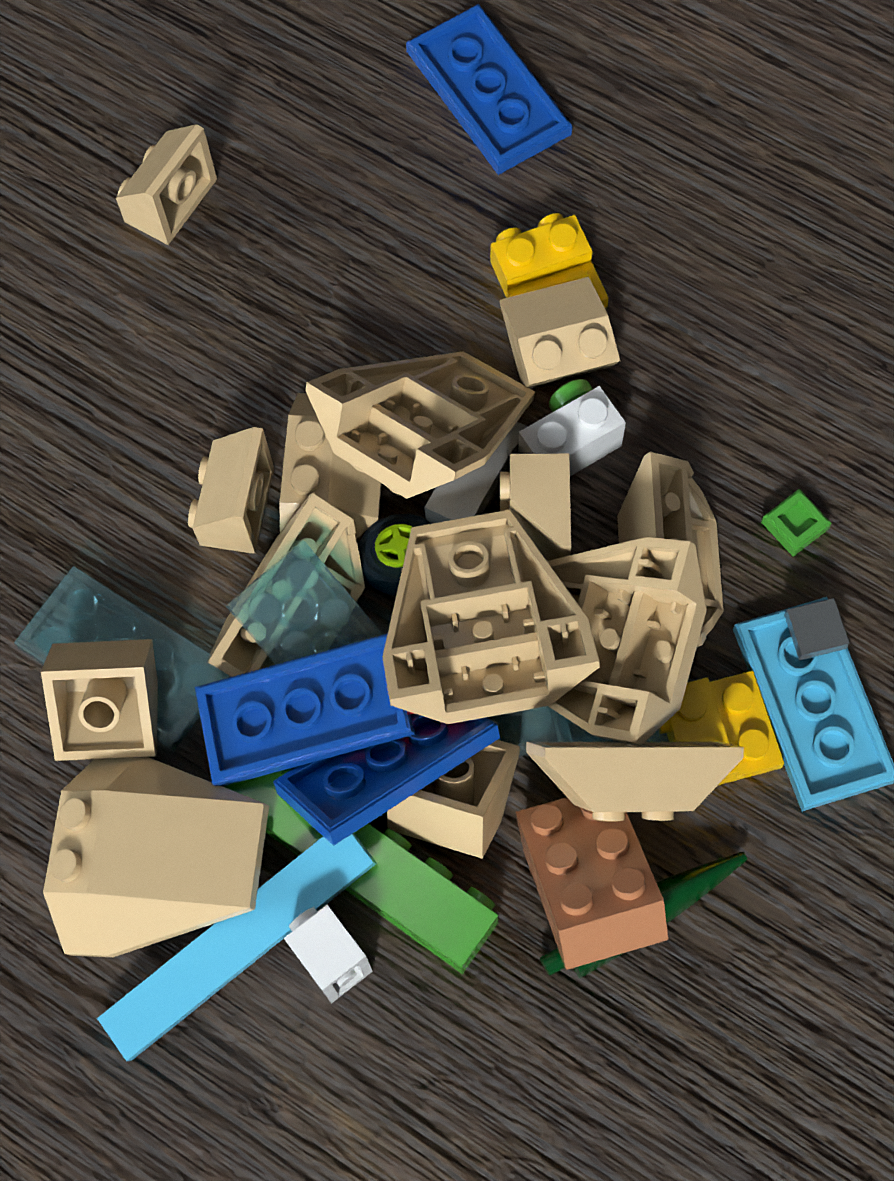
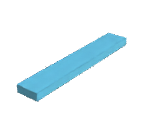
(233, 944)

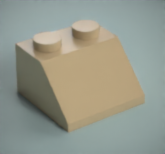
(168, 183)
(559, 332)
(233, 492)
(540, 500)
(101, 699)
(463, 804)

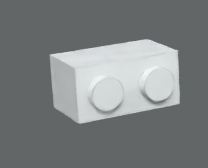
(583, 428)
(327, 952)

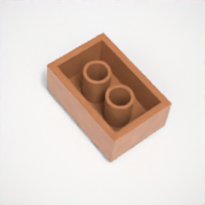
(591, 882)

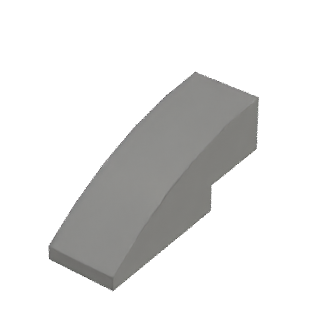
(475, 490)

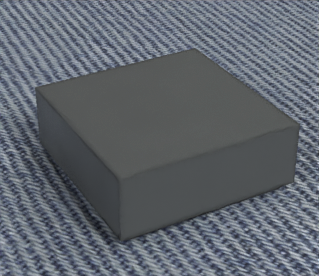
(816, 629)

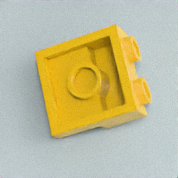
(544, 257)
(729, 713)

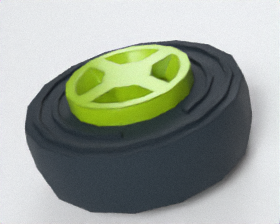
(384, 550)

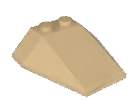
(417, 417)
(482, 624)
(646, 627)
(149, 856)

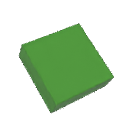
(796, 522)

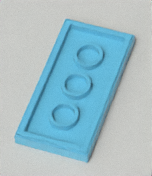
(816, 714)

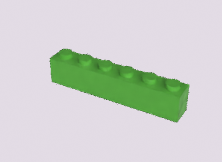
(399, 887)

